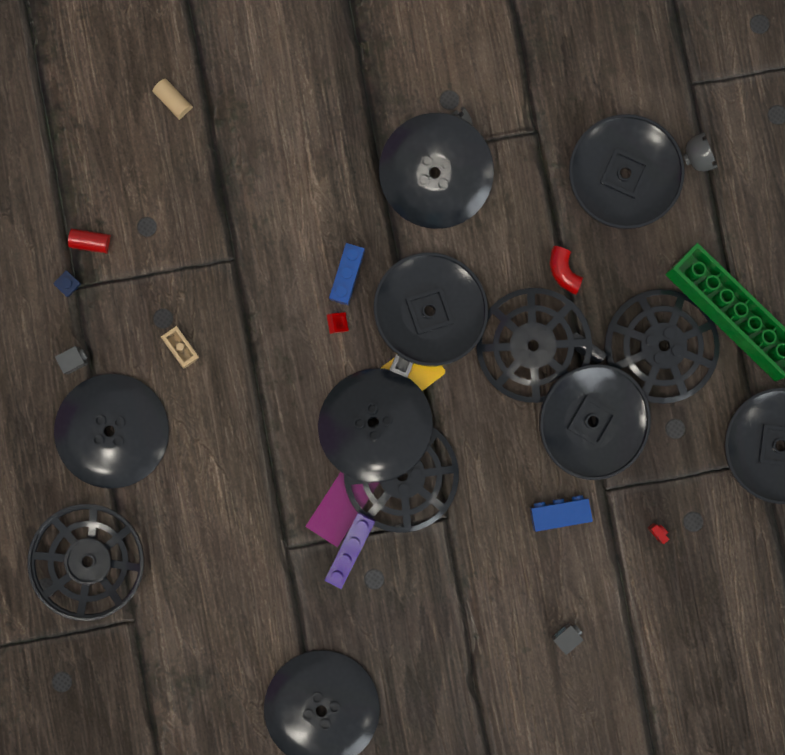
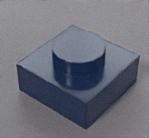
(67, 283)

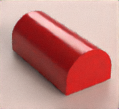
(89, 241)

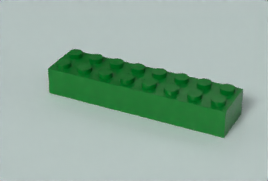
(731, 309)

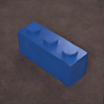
(347, 274)
(560, 513)

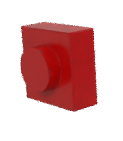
(337, 322)
(659, 533)

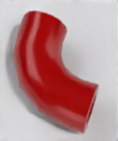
(561, 271)

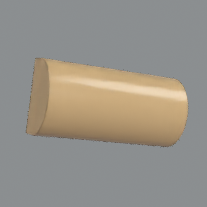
(172, 98)
(180, 347)

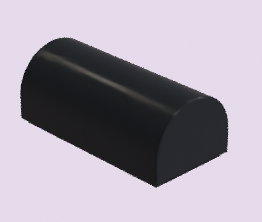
(597, 355)

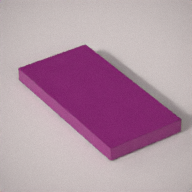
(336, 512)

